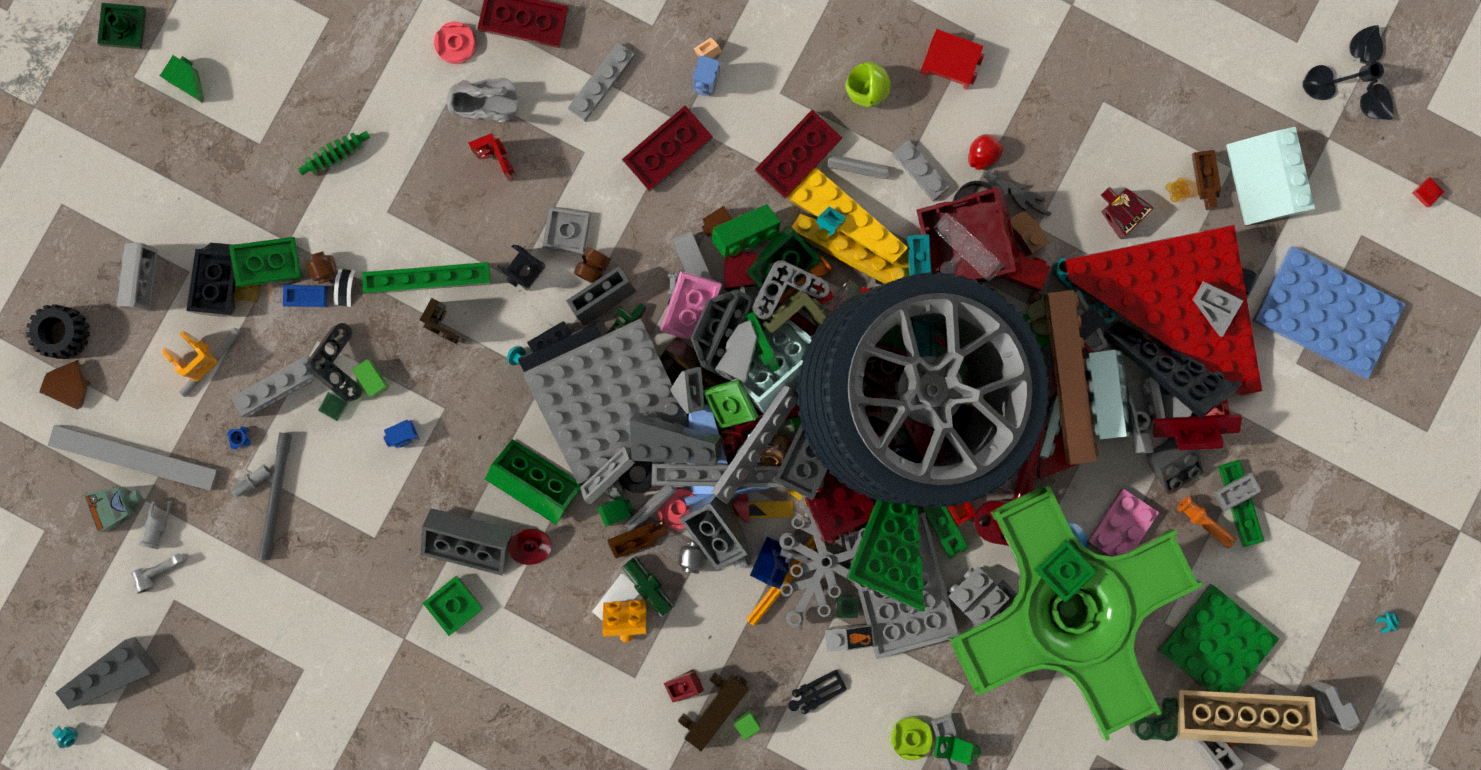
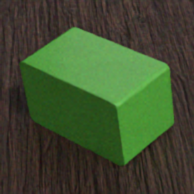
(370, 378)
(747, 724)

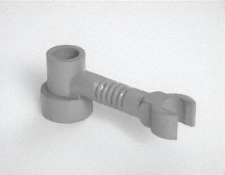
(143, 578)

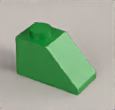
(183, 76)
(615, 511)

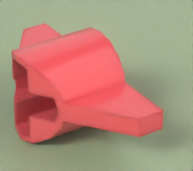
(741, 507)

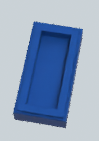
(304, 296)

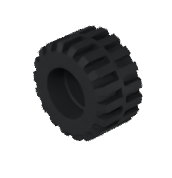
(41, 329)

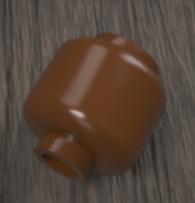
(322, 267)

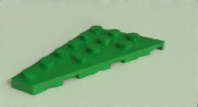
(890, 554)

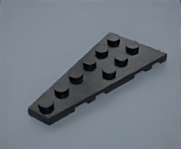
(1176, 372)

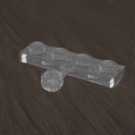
(967, 248)

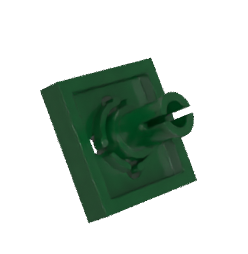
(113, 25)

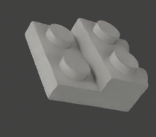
(978, 596)
(1336, 711)

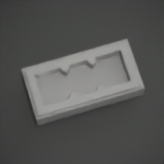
(1237, 491)

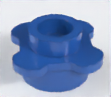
(233, 434)

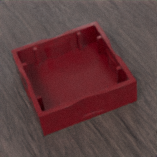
(983, 216)

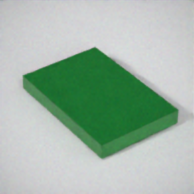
(265, 262)

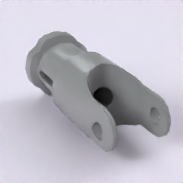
(154, 528)

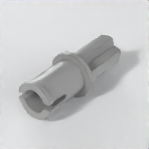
(251, 481)

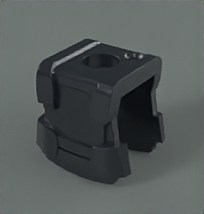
(523, 258)

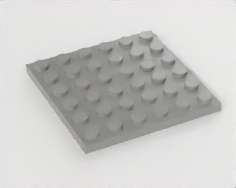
(597, 391)

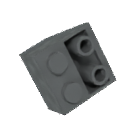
(1173, 466)

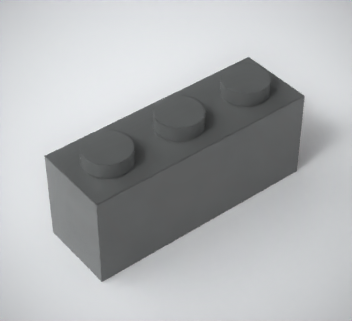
(601, 295)

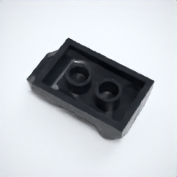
(212, 282)

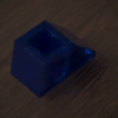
(770, 566)

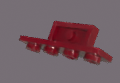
(1197, 433)

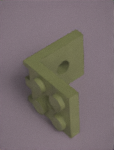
(790, 306)

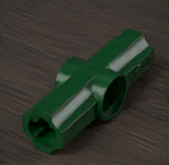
(648, 586)

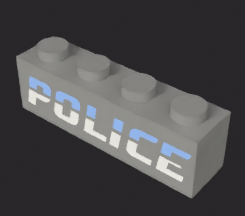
(273, 388)

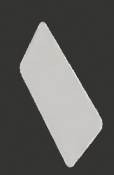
(621, 590)

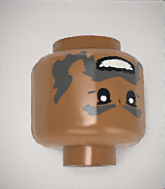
(775, 450)

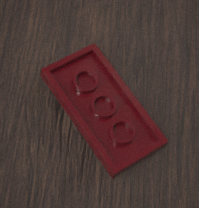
(524, 20)
(667, 148)
(798, 154)

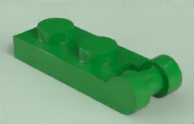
(945, 529)

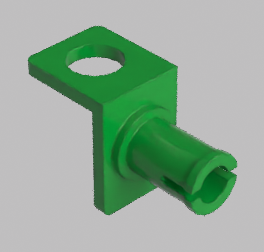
(957, 749)

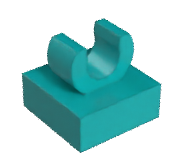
(830, 220)

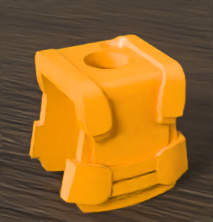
(190, 370)

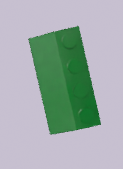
(533, 481)

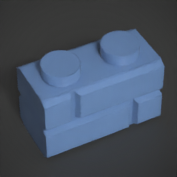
(706, 75)

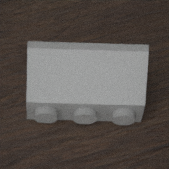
(136, 276)

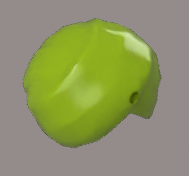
(868, 84)

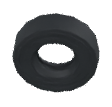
(642, 486)

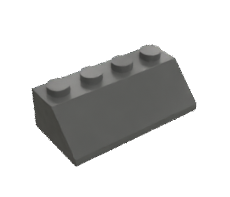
(465, 541)

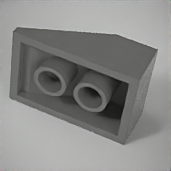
(715, 531)

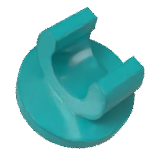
(515, 353)
(1391, 620)
(65, 737)

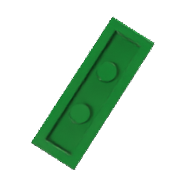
(762, 344)

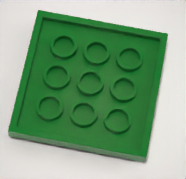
(1218, 643)

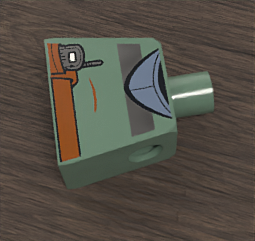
(111, 507)

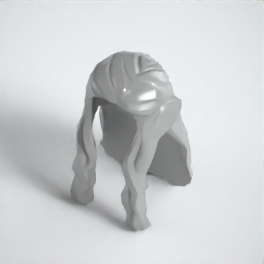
(483, 99)

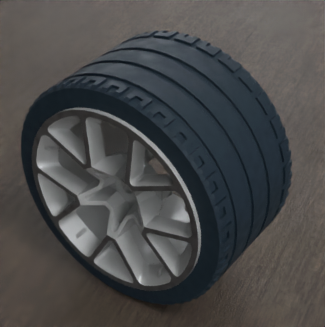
(1005, 394)

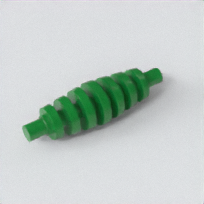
(334, 152)

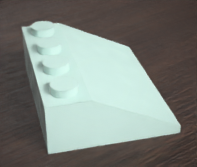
(1270, 176)
(788, 347)
(1110, 394)

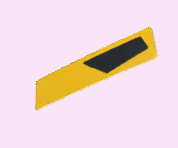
(769, 509)

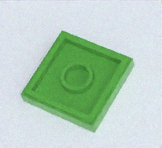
(730, 404)

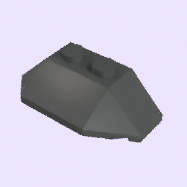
(717, 325)

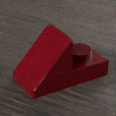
(684, 686)

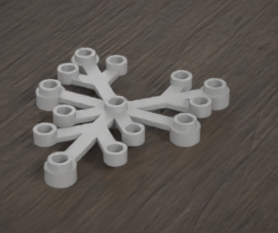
(813, 584)

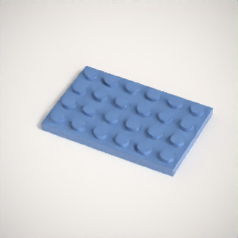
(1329, 312)

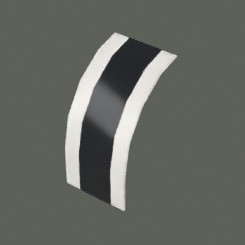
(342, 287)

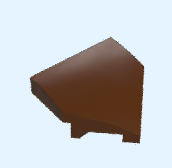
(66, 385)

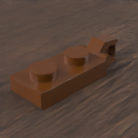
(1207, 177)
(637, 539)

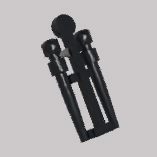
(794, 705)

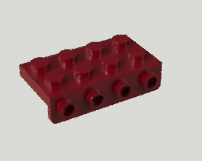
(839, 511)

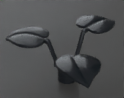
(1369, 48)

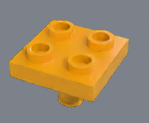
(624, 619)

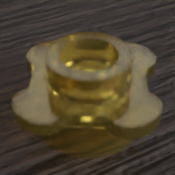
(1182, 185)

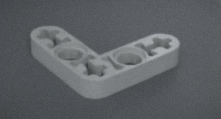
(788, 278)

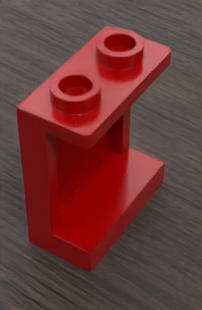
(953, 58)

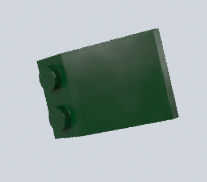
(786, 247)

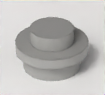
(616, 490)

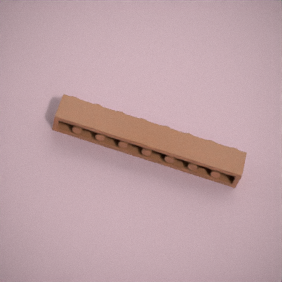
(1070, 377)

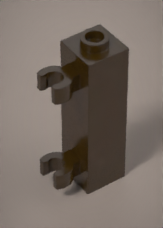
(716, 712)

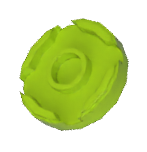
(911, 738)

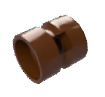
(592, 265)

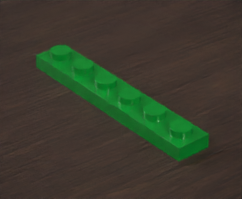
(426, 277)

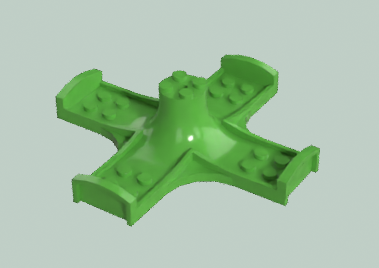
(1091, 632)

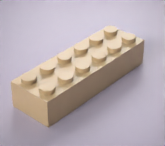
(1246, 718)

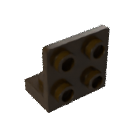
(436, 312)

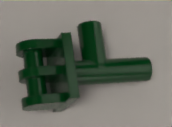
(629, 318)

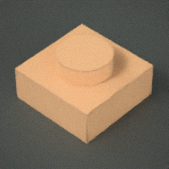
(708, 48)

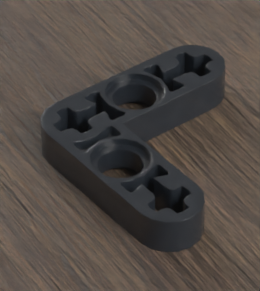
(328, 367)

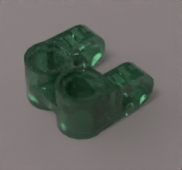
(1154, 724)

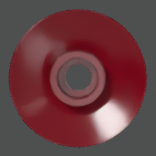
(529, 553)

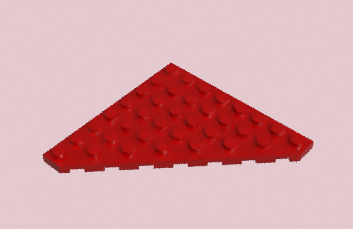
(1156, 290)

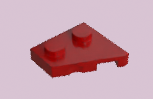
(1056, 461)

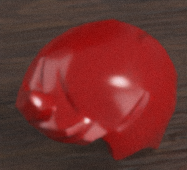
(984, 152)

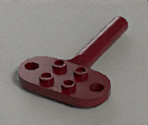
(1024, 485)

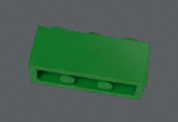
(746, 231)

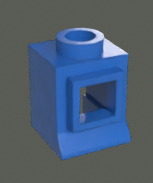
(400, 434)

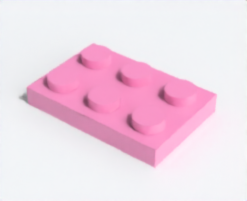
(688, 303)
(1123, 524)

